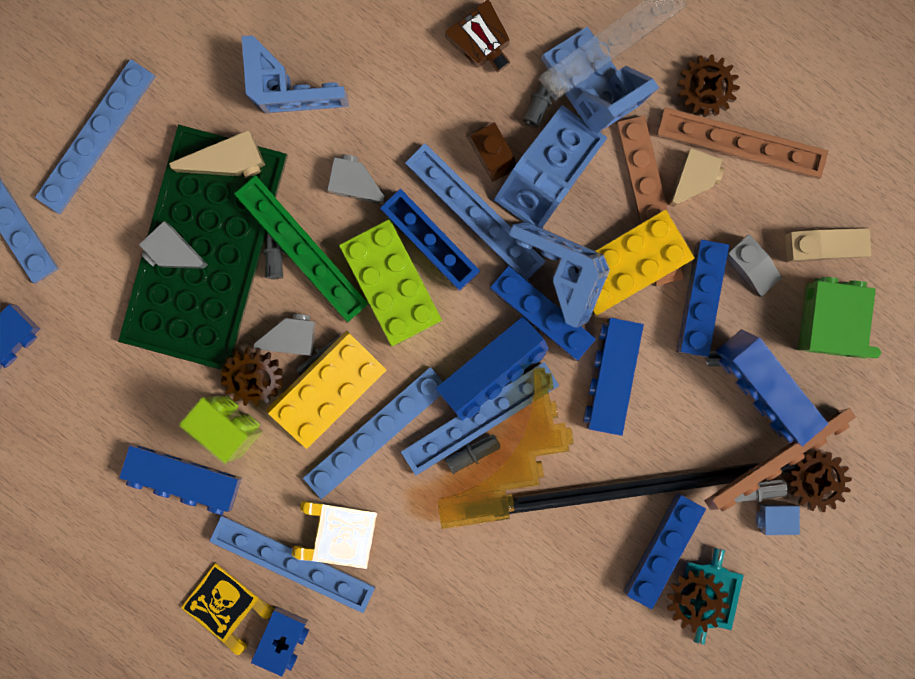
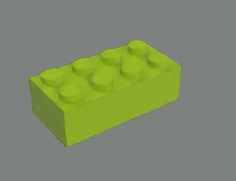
(390, 283)
(222, 427)

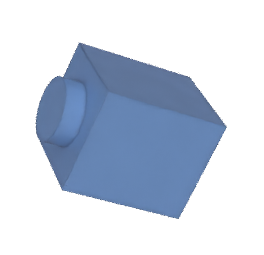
(778, 519)

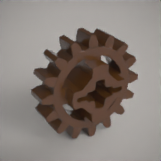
(715, 94)
(251, 375)
(815, 491)
(710, 602)

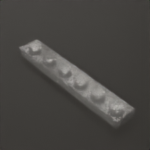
(608, 45)

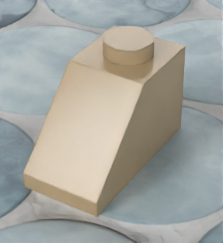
(696, 176)

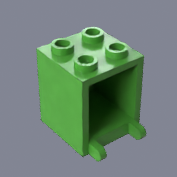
(838, 318)

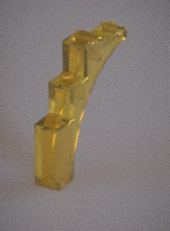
(541, 437)

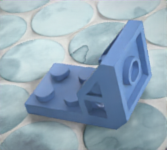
(264, 72)
(606, 93)
(549, 168)
(575, 290)

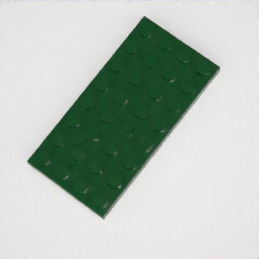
(200, 310)

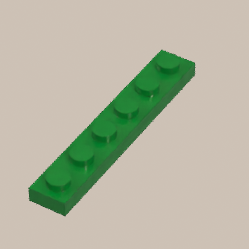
(301, 249)

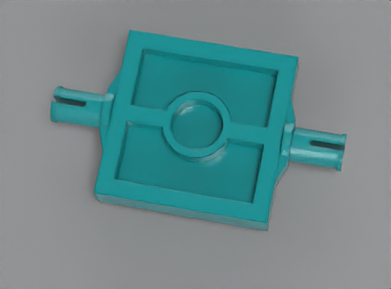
(732, 584)

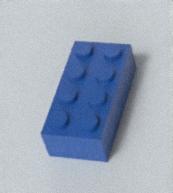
(771, 388)

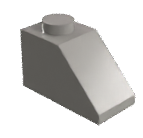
(353, 180)
(169, 249)
(753, 265)
(290, 336)

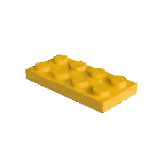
(641, 259)
(326, 389)

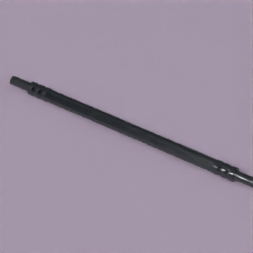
(633, 488)

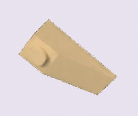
(230, 157)
(827, 244)

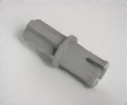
(766, 490)

